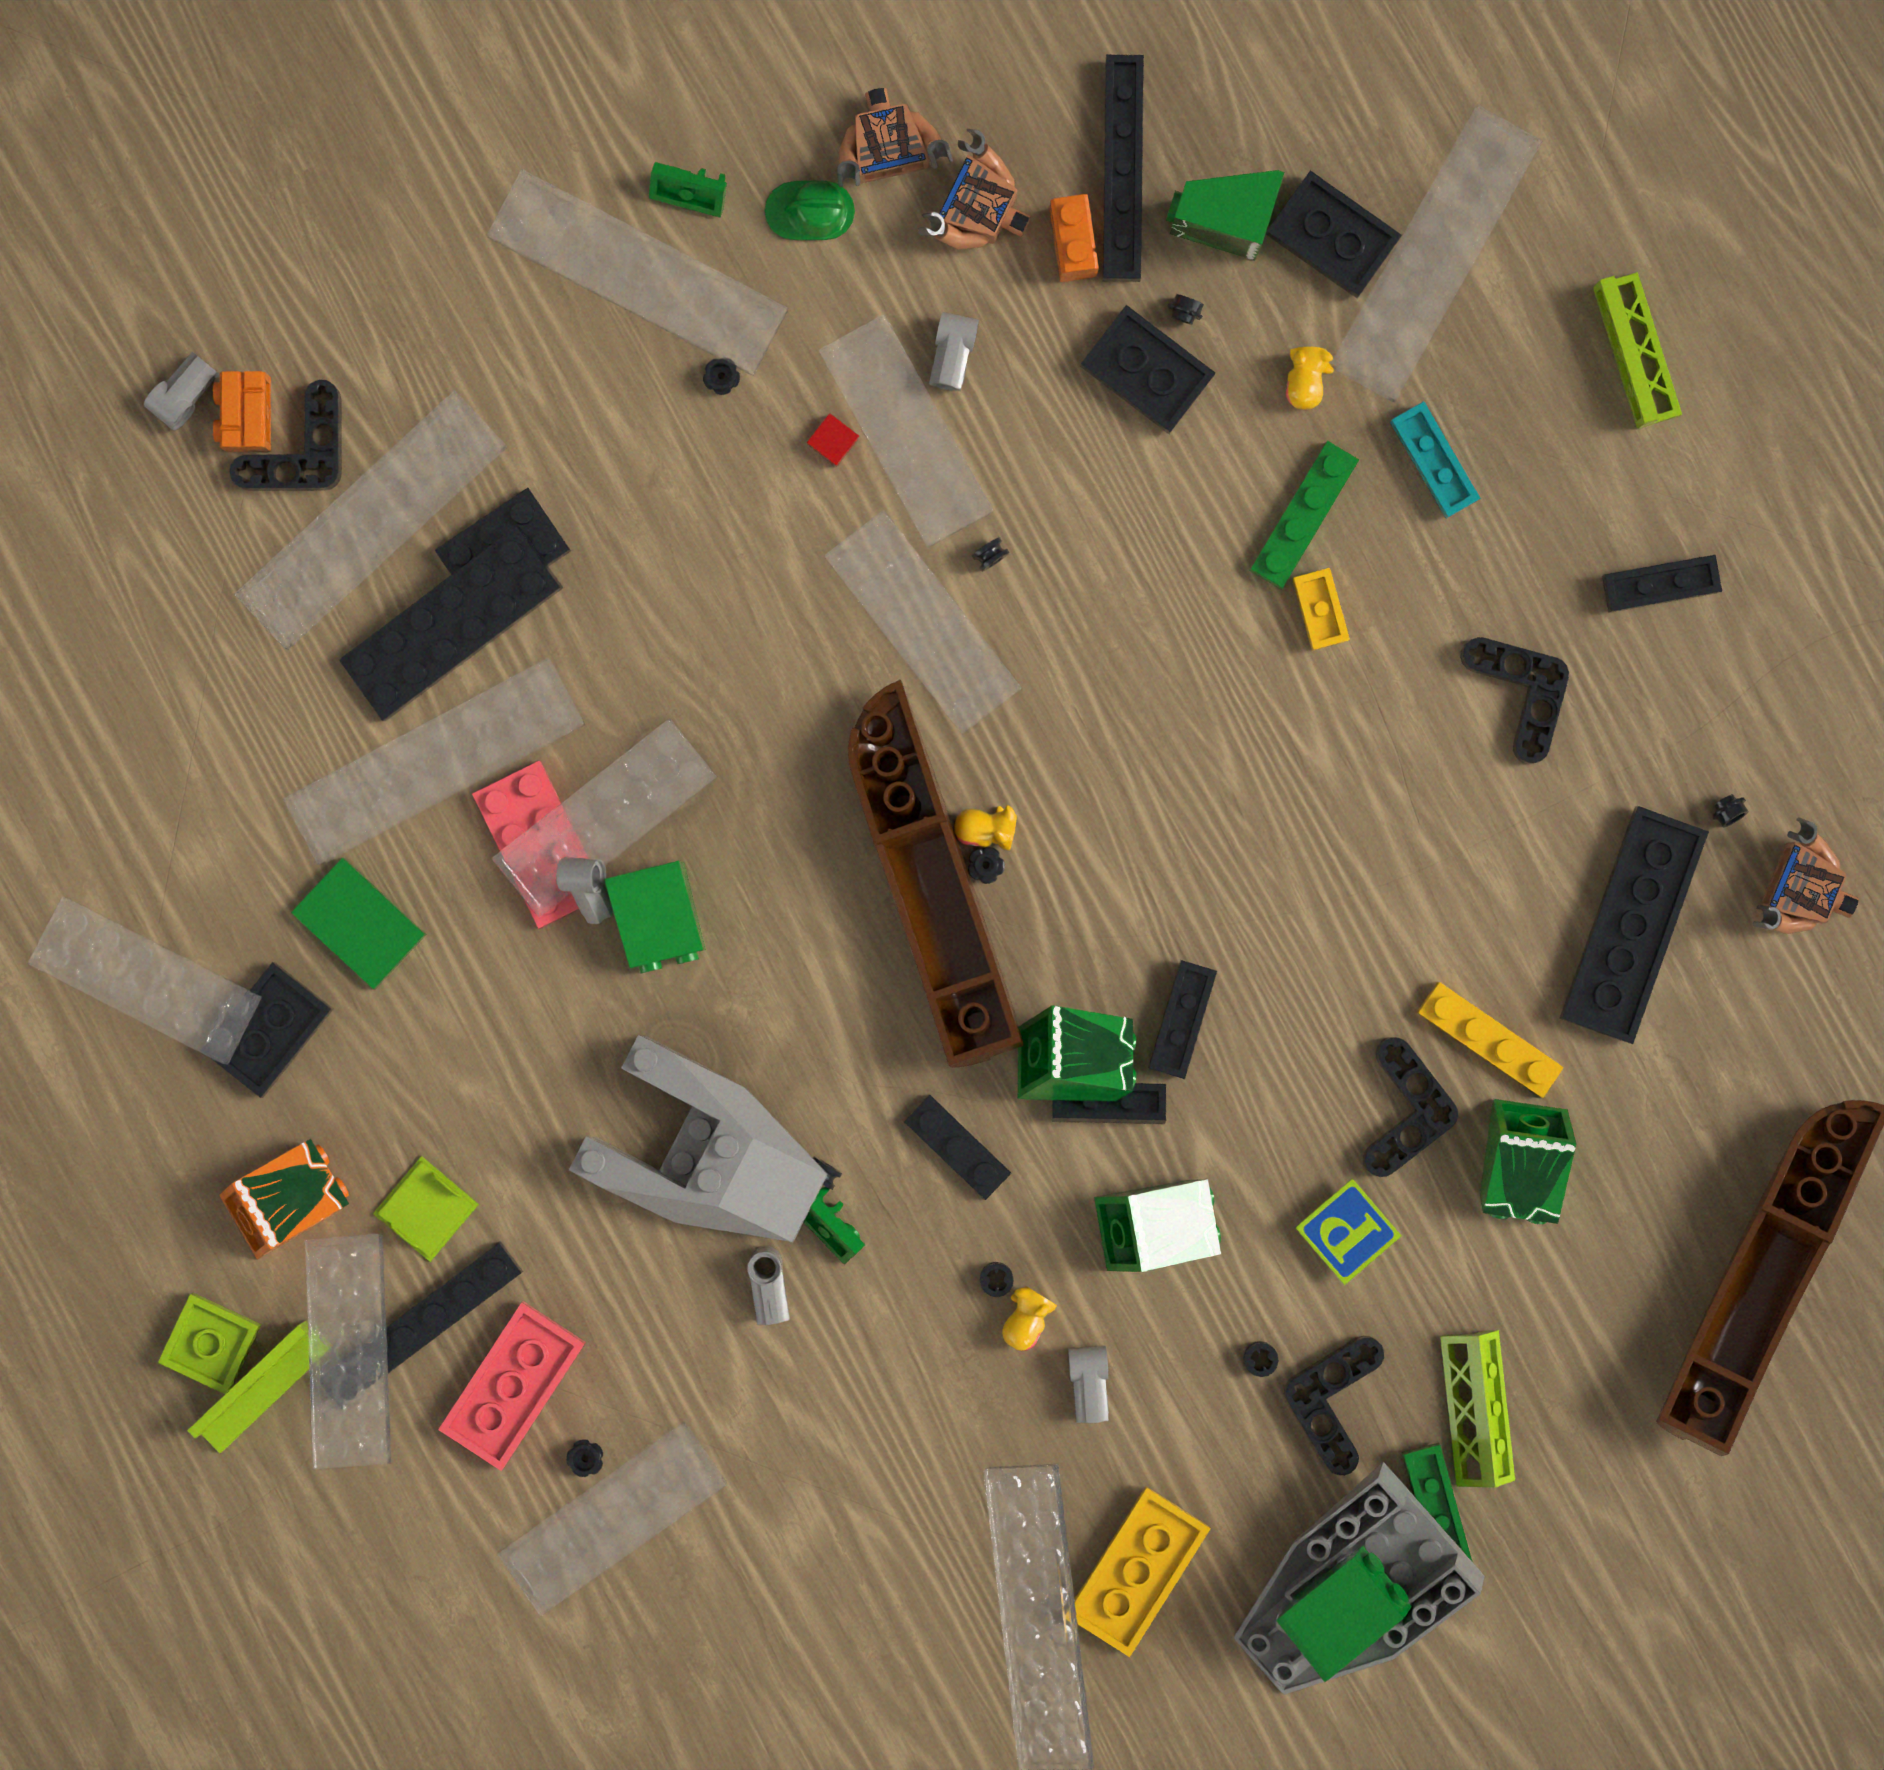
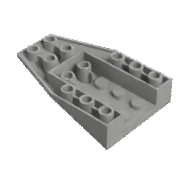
(1414, 1554)

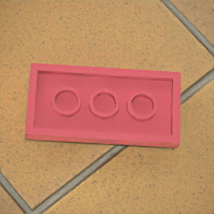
(513, 808)
(512, 1386)

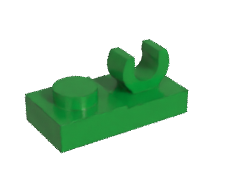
(687, 189)
(836, 1235)

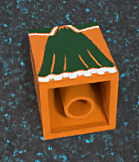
(285, 1198)

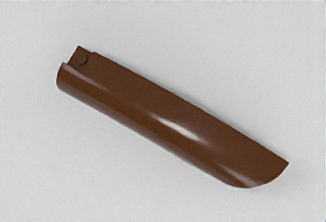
(930, 882)
(1770, 1274)

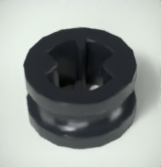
(990, 554)
(831, 1171)
(1008, 1279)
(1250, 1363)

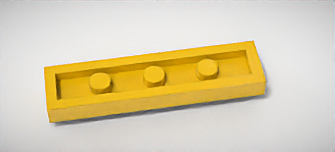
(1490, 1040)

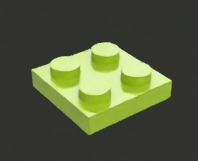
(209, 1343)

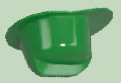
(809, 210)

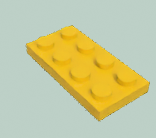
(1138, 1571)

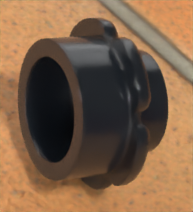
(1186, 309)
(711, 378)
(1730, 810)
(985, 875)
(575, 1461)

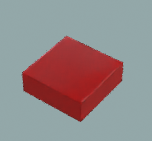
(833, 440)

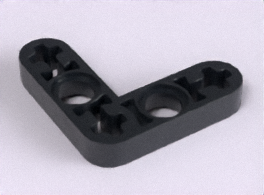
(314, 454)
(1537, 690)
(1419, 1118)
(1318, 1404)

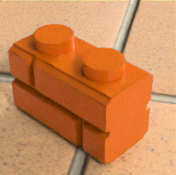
(1073, 238)
(243, 411)

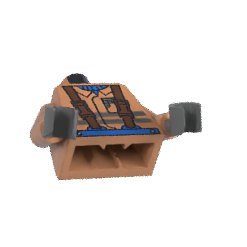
(888, 142)
(978, 201)
(1805, 885)

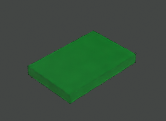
(358, 923)

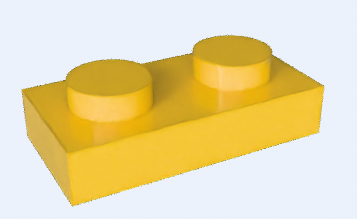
(1321, 609)

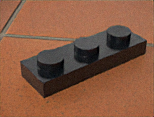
(1662, 583)
(1182, 1019)
(1141, 1106)
(957, 1147)

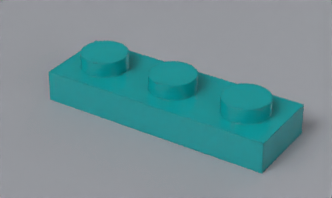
(1435, 460)

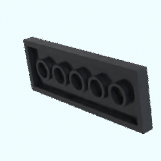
(451, 623)
(1634, 924)

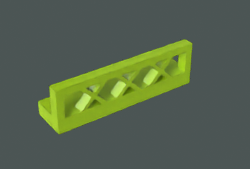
(1628, 352)
(256, 1391)
(1489, 1407)

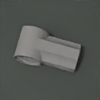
(954, 341)
(175, 399)
(587, 885)
(768, 1289)
(1089, 1374)

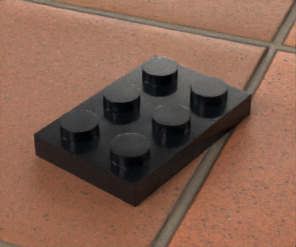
(1333, 234)
(1147, 369)
(519, 511)
(277, 1030)

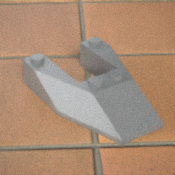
(727, 1165)

